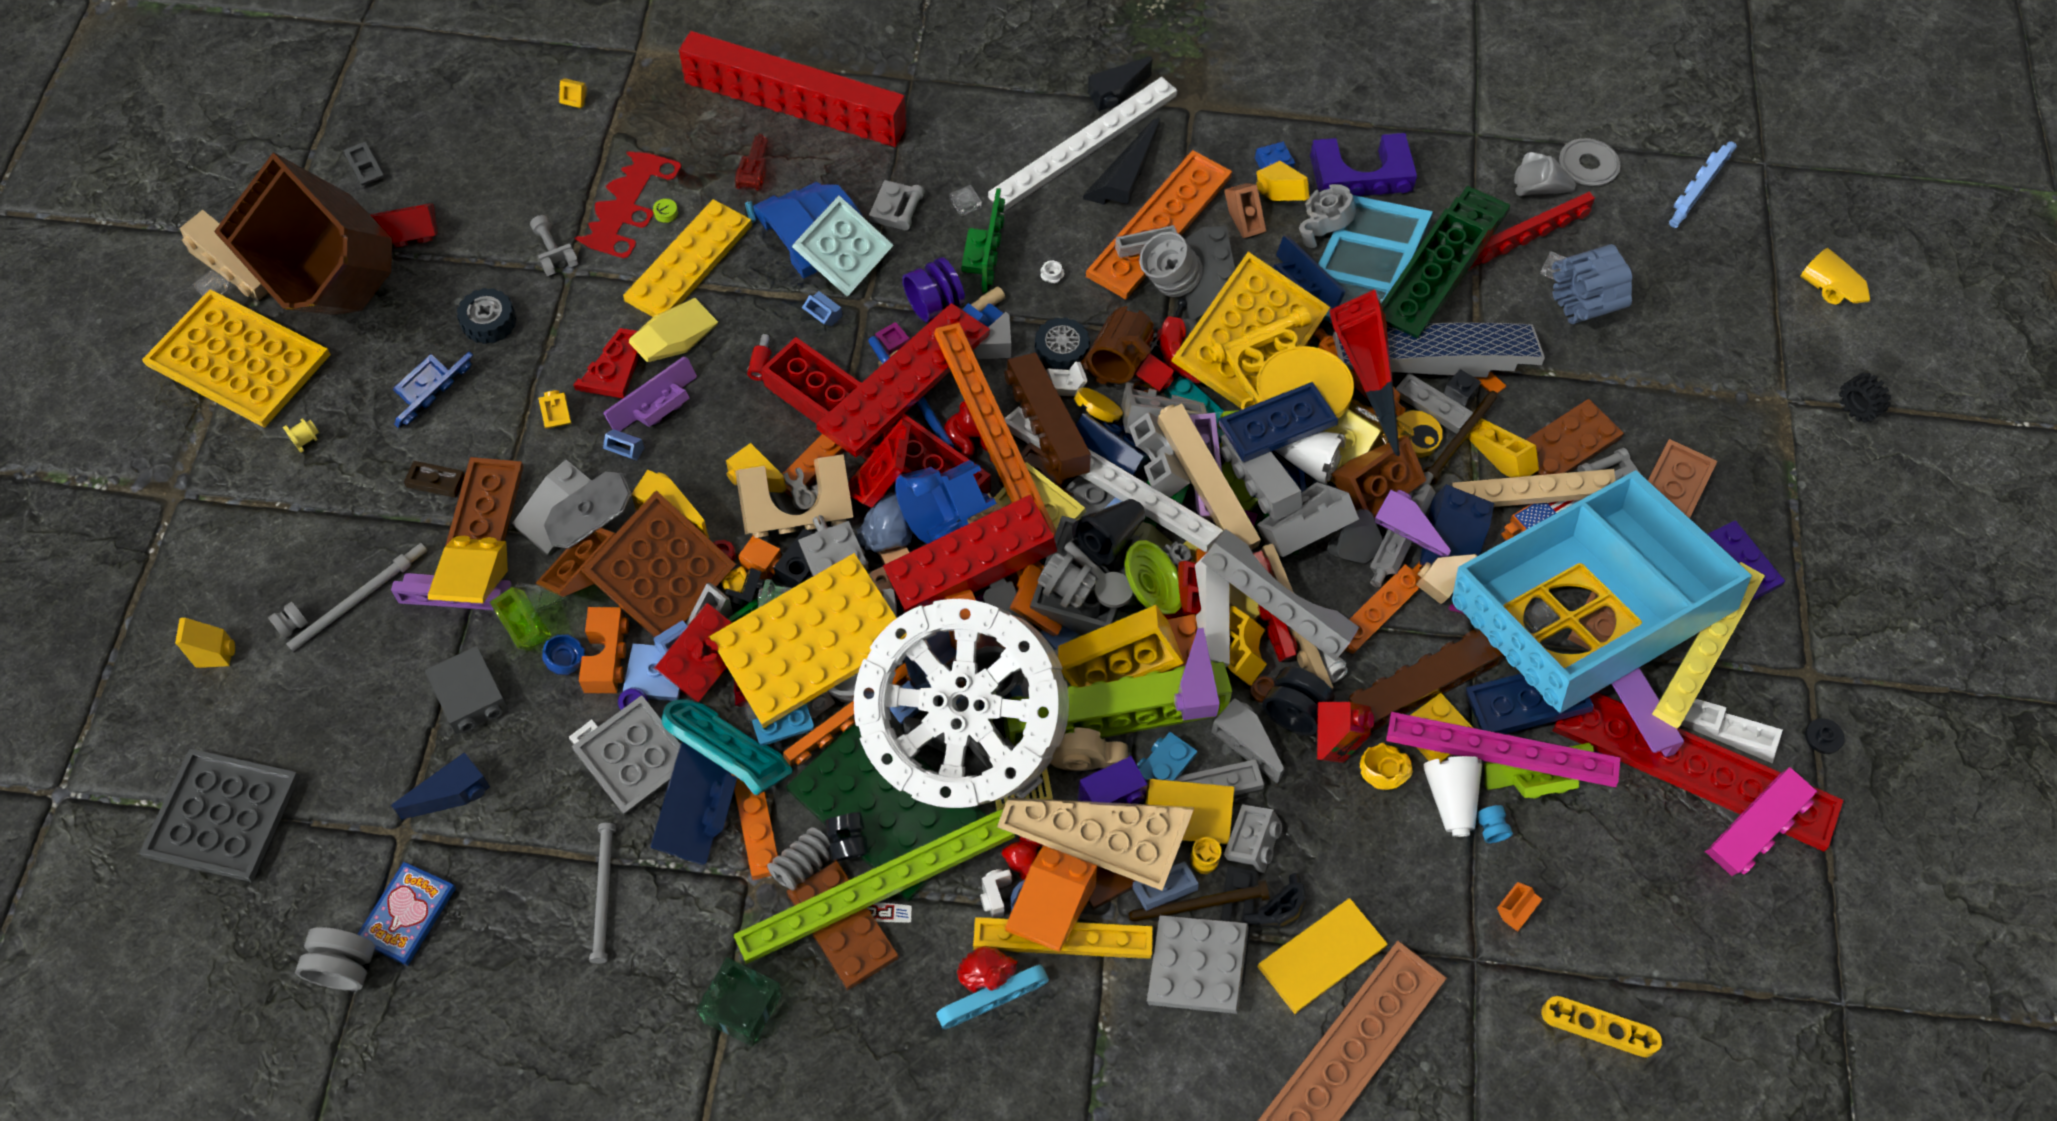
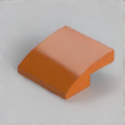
(1023, 599)

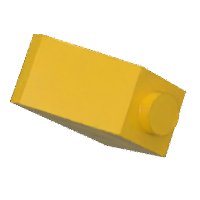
(1282, 183)
(749, 458)
(204, 644)

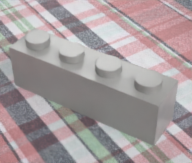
(1266, 480)

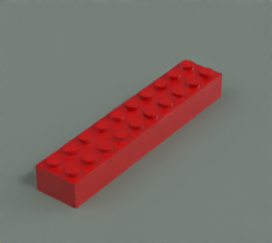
(793, 88)
(817, 385)

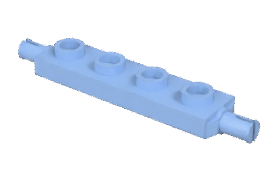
(1704, 178)

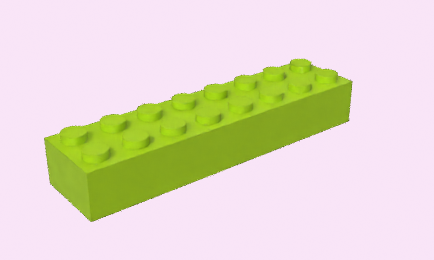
(1125, 704)

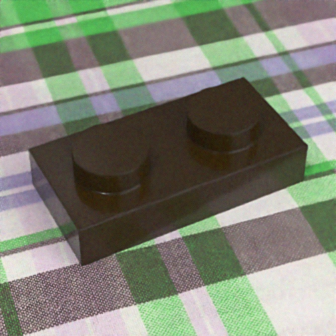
(434, 479)

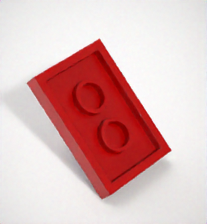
(693, 658)

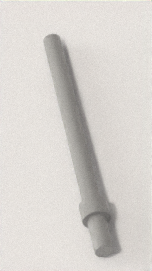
(401, 563)

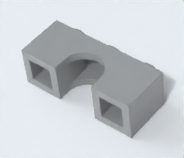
(1164, 470)

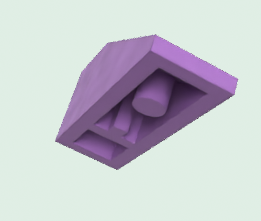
(1407, 520)
(1197, 688)

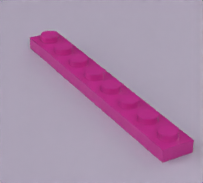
(1504, 749)

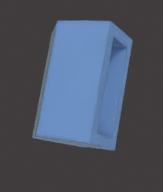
(823, 309)
(636, 444)
(668, 637)

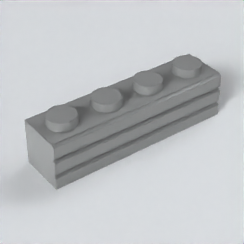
(1134, 243)

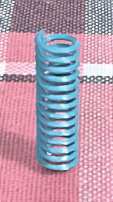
(749, 207)

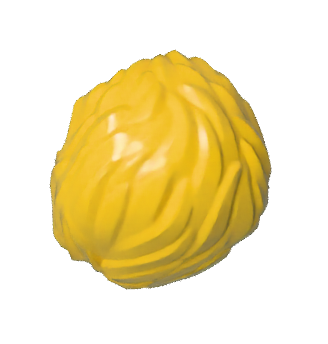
(1385, 767)

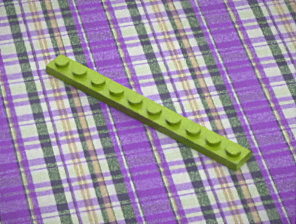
(871, 887)

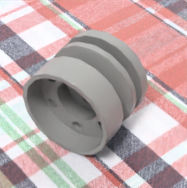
(1171, 264)

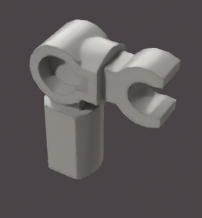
(802, 497)

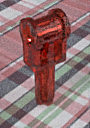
(752, 168)

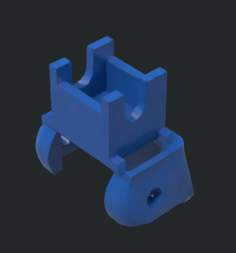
(937, 501)

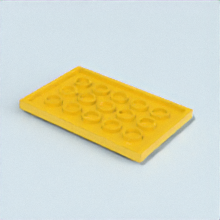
(1247, 301)
(236, 357)
(805, 639)

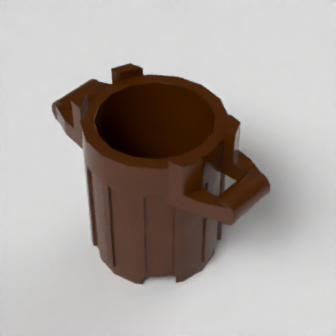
(1120, 346)

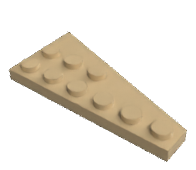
(1120, 837)

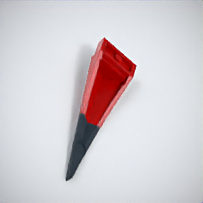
(1364, 337)

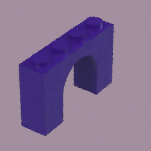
(1395, 176)

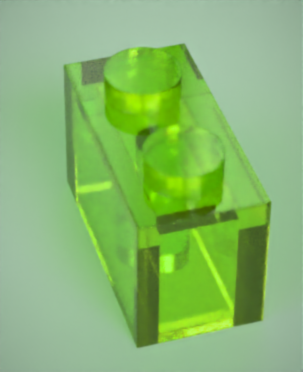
(520, 618)

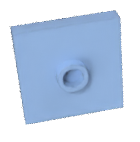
(644, 676)

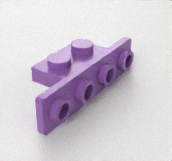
(654, 398)

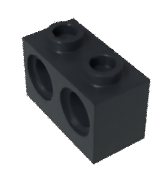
(793, 561)

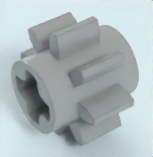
(1177, 553)

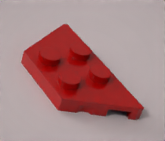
(881, 467)

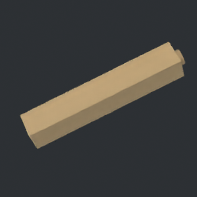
(1205, 474)

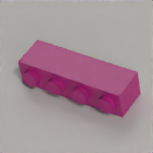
(1761, 822)

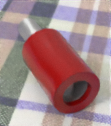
(760, 356)

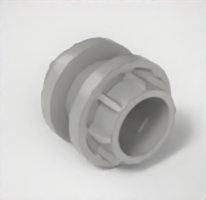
(1067, 580)

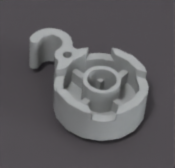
(1327, 213)

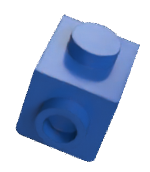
(987, 316)

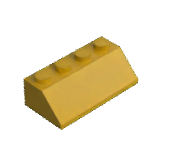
(1121, 649)

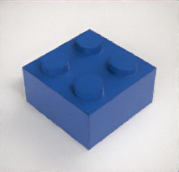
(1273, 153)

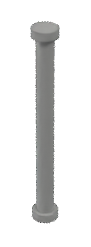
(599, 954)

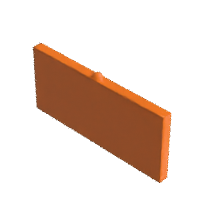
(1491, 383)

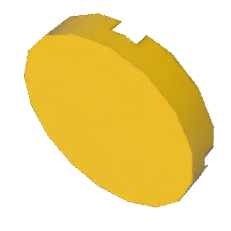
(1098, 405)

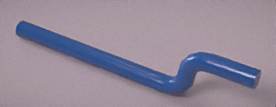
(921, 403)

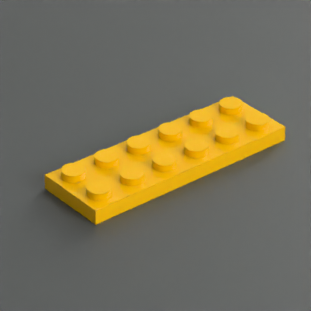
(688, 259)

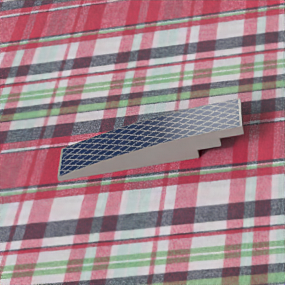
(1463, 346)

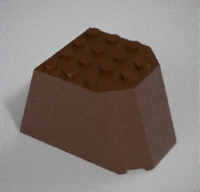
(307, 241)

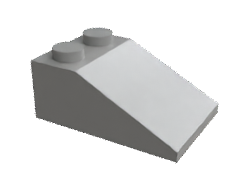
(554, 488)

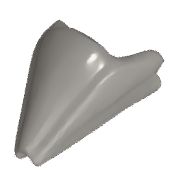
(1542, 176)

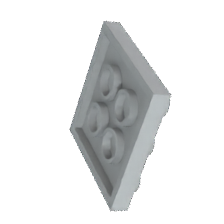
(630, 754)
(1198, 964)

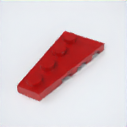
(1278, 633)

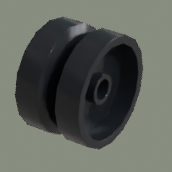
(1295, 700)

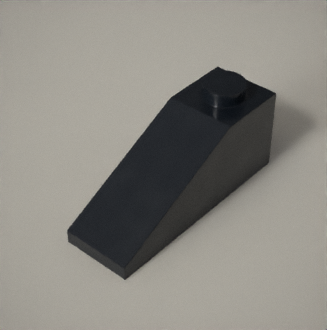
(1116, 84)

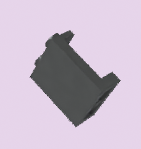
(466, 690)

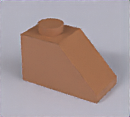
(1245, 209)

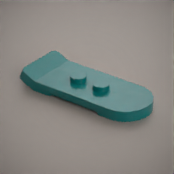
(725, 745)

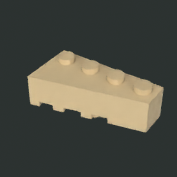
(211, 250)

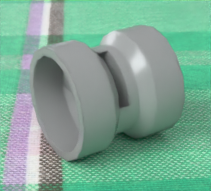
(287, 620)

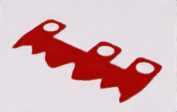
(619, 211)

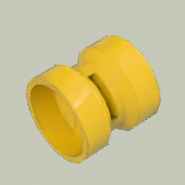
(1208, 849)

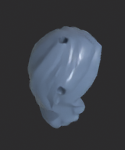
(884, 526)

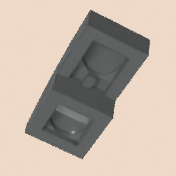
(363, 163)

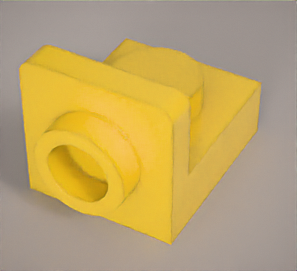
(554, 409)

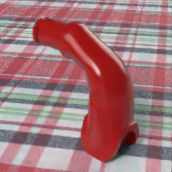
(1171, 339)

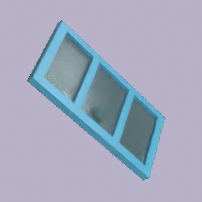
(1374, 247)

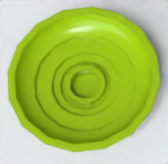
(1153, 577)

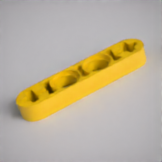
(1601, 1023)

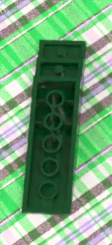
(1443, 260)

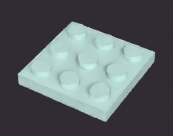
(842, 245)

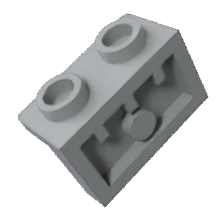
(1254, 837)

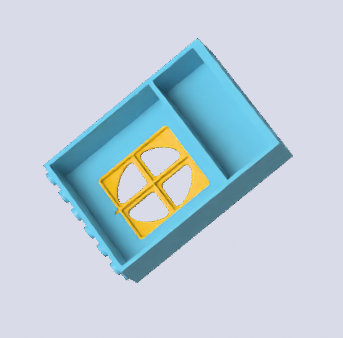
(1628, 549)

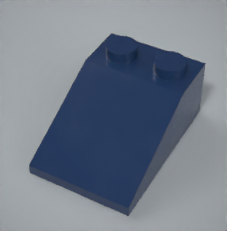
(1460, 521)

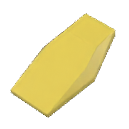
(673, 331)

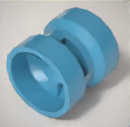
(1494, 824)

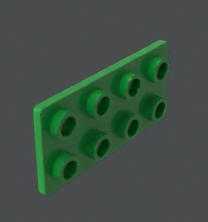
(981, 245)

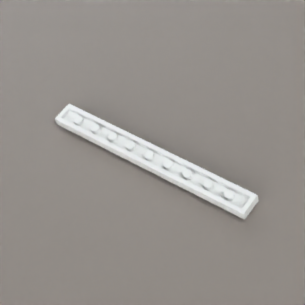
(1084, 142)
(1126, 486)

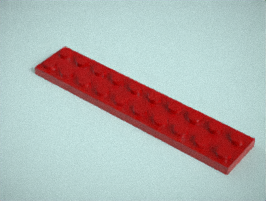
(1696, 767)

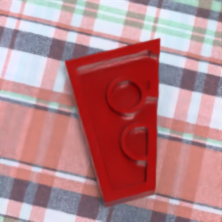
(613, 369)

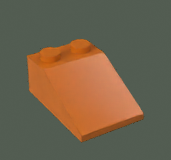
(1052, 898)

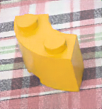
(1244, 646)

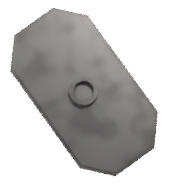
(587, 509)

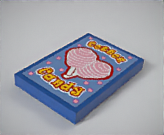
(406, 913)

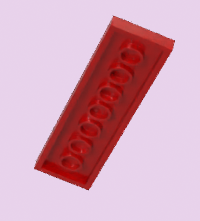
(896, 384)

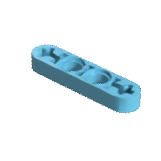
(986, 1000)

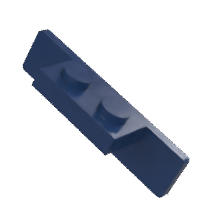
(1307, 273)

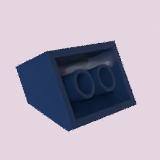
(1113, 444)

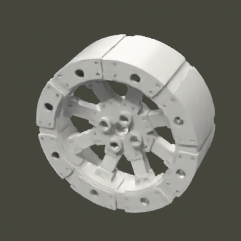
(876, 693)

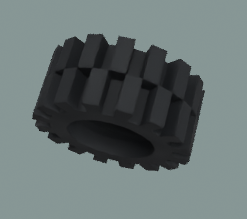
(1853, 398)

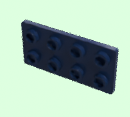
(693, 806)

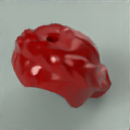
(986, 969)

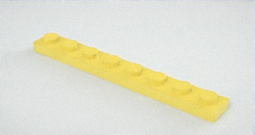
(1701, 660)

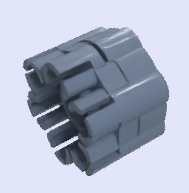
(1595, 281)

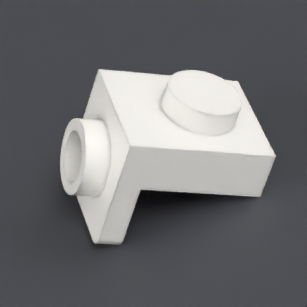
(1068, 381)
(991, 898)

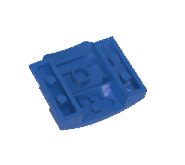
(795, 213)

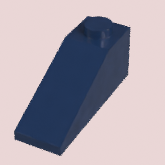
(447, 788)

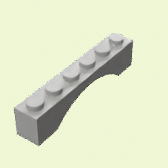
(1320, 626)

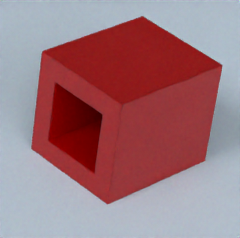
(1155, 372)

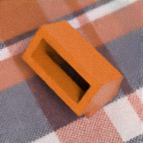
(1518, 905)

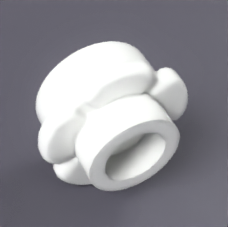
(1052, 267)

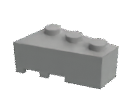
(1138, 403)
(1322, 513)

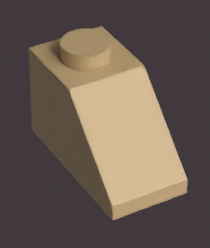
(1440, 576)

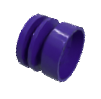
(933, 288)

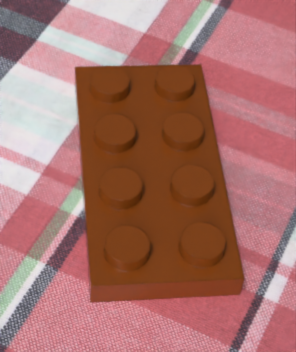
(1573, 439)
(486, 499)
(853, 944)

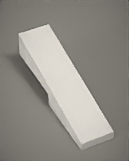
(1214, 612)
(1735, 731)

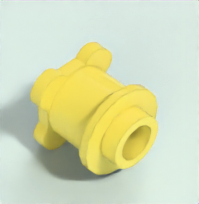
(302, 433)

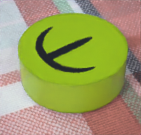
(665, 210)

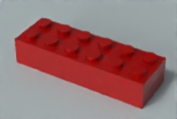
(972, 555)

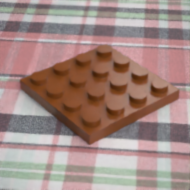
(657, 565)

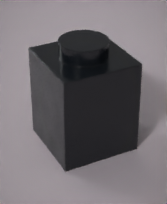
(1462, 388)

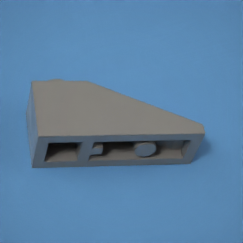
(1244, 733)

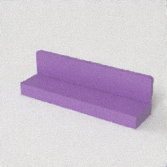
(416, 587)
(1640, 703)

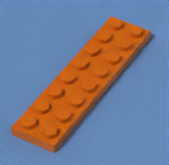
(1174, 203)

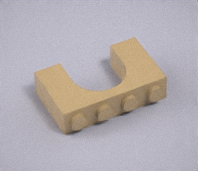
(762, 515)

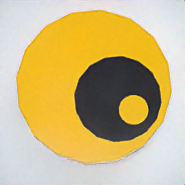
(1426, 432)

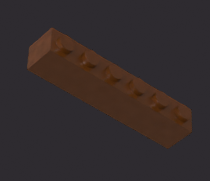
(1048, 416)
(1432, 675)

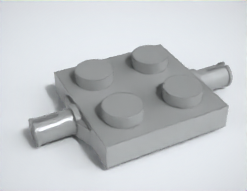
(830, 546)

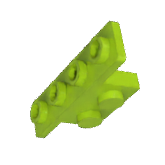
(1528, 782)

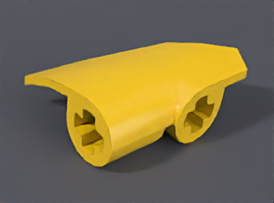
(1836, 279)

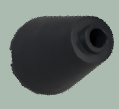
(1108, 530)

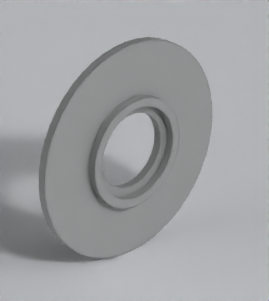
(1600, 176)

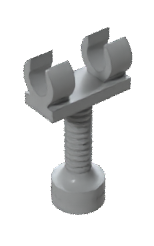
(541, 227)

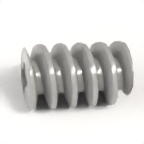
(800, 858)

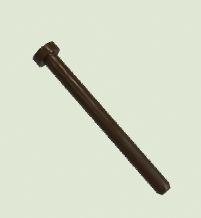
(1460, 437)
(1202, 902)

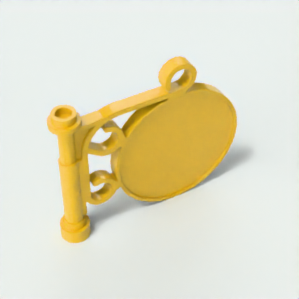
(1288, 367)

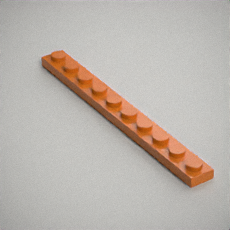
(988, 417)

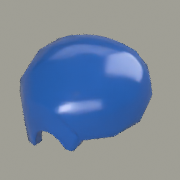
(563, 654)

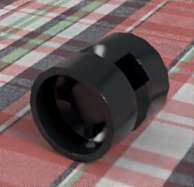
(851, 846)

